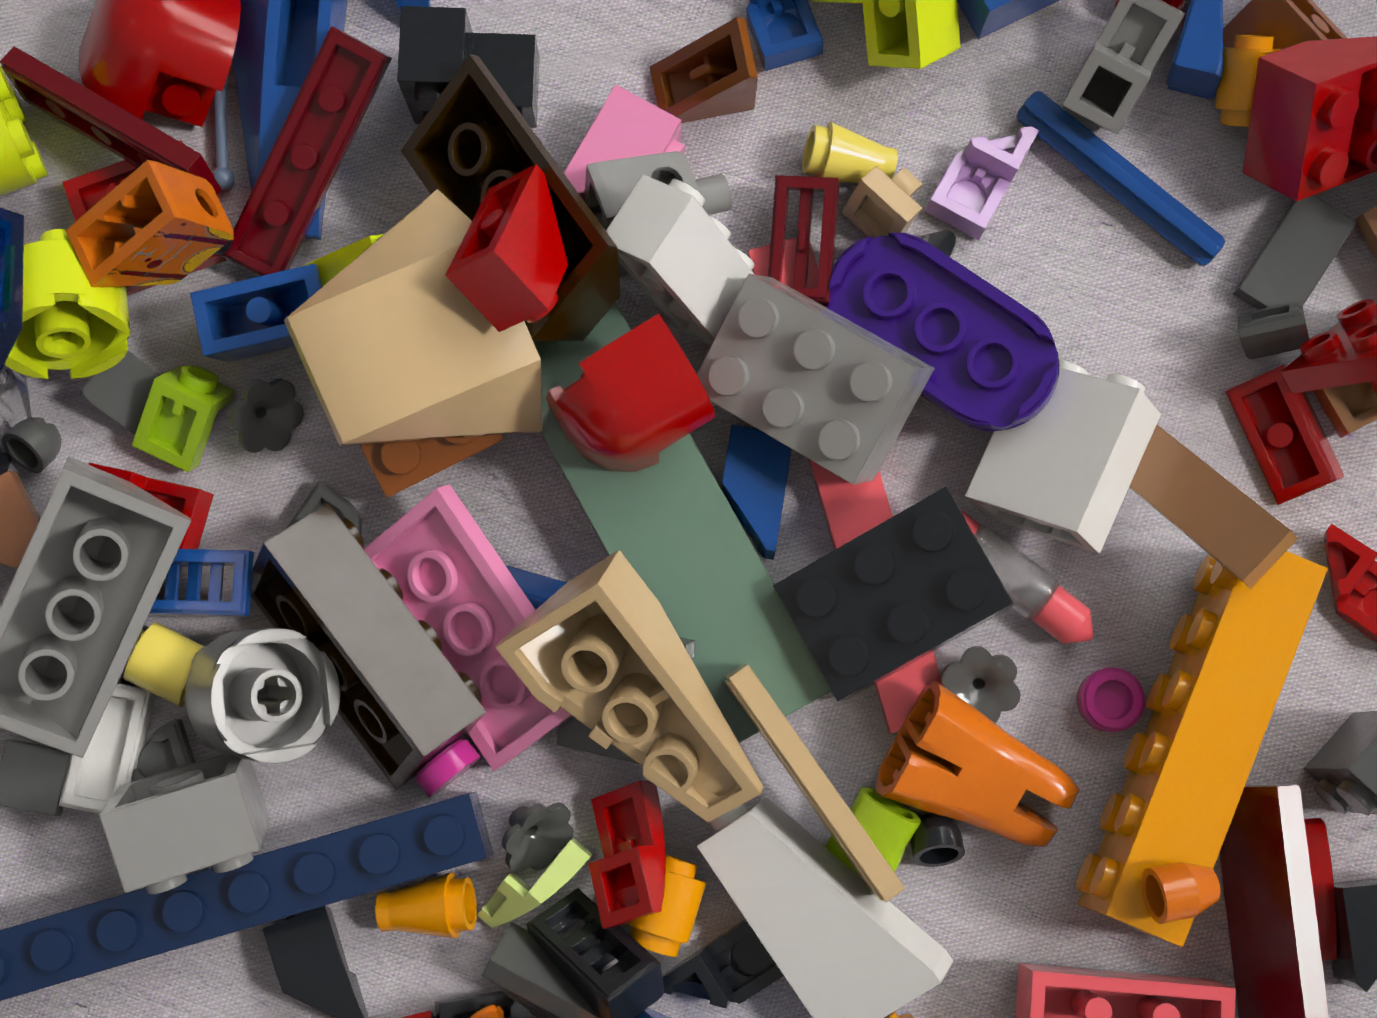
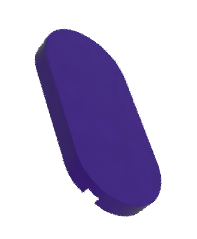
(986, 348)

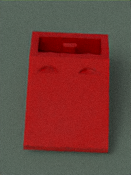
(1314, 116)

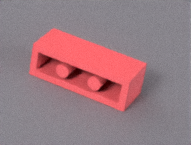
(1098, 993)

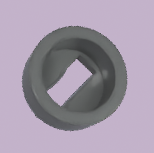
(32, 443)

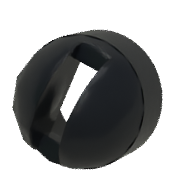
(936, 841)

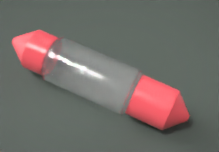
(1033, 589)

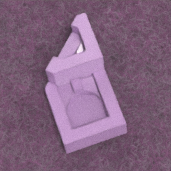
(979, 181)

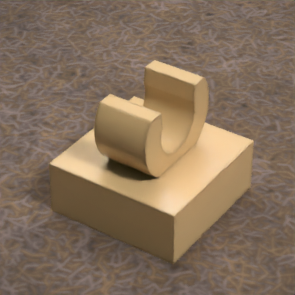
(883, 203)

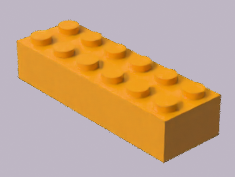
(1200, 735)

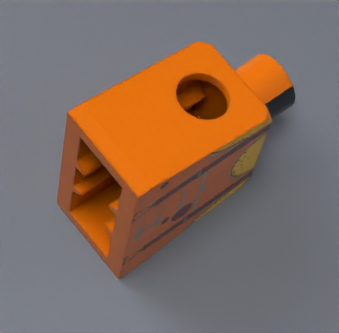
(151, 229)

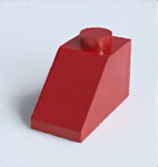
(512, 252)

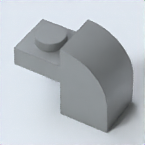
(1122, 61)

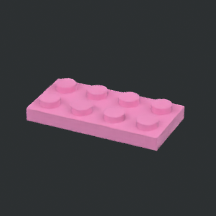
(472, 603)

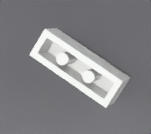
(679, 255)

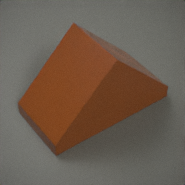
(708, 75)

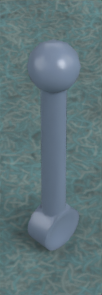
(222, 174)

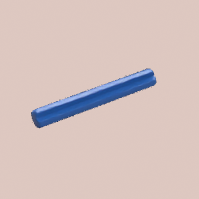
(1121, 179)

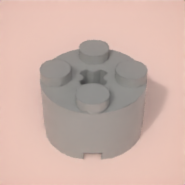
(269, 730)

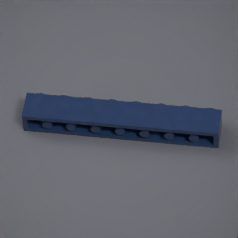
(262, 891)

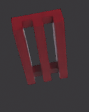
(806, 186)

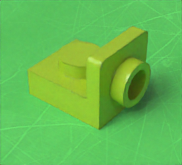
(181, 415)

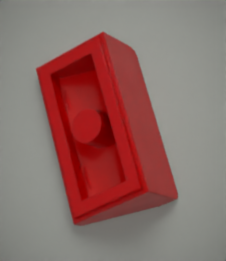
(1284, 436)

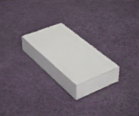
(111, 752)

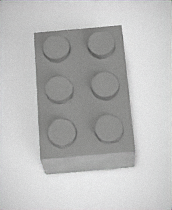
(812, 378)

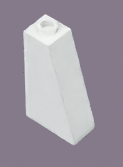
(819, 917)

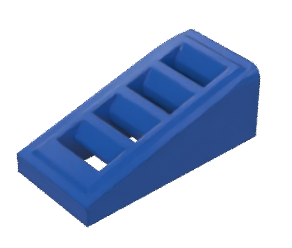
(1199, 52)
(214, 607)

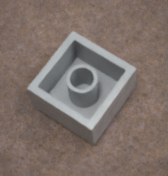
(185, 823)

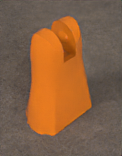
(971, 770)

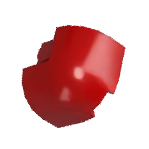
(160, 54)
(632, 400)

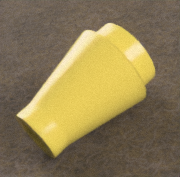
(845, 154)

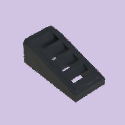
(623, 988)

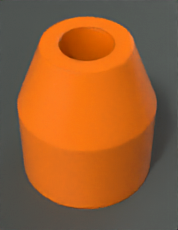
(1179, 891)

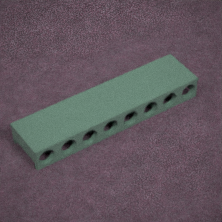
(686, 550)

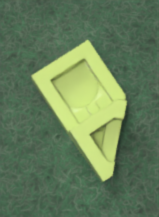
(517, 898)

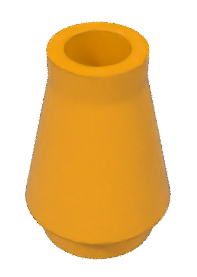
(431, 907)

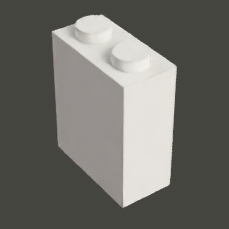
(1070, 461)

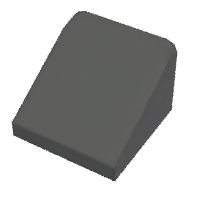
(1273, 330)
(122, 390)

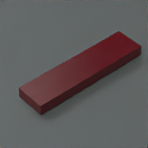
(98, 117)
(307, 153)

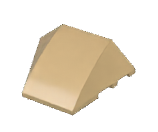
(406, 351)

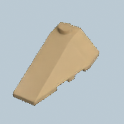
(624, 673)

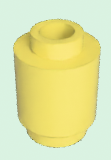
(162, 663)

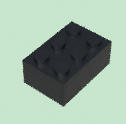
(893, 595)

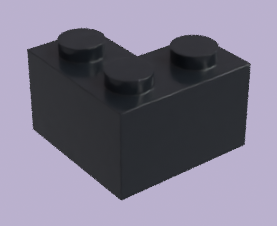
(437, 44)

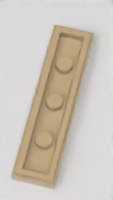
(813, 783)

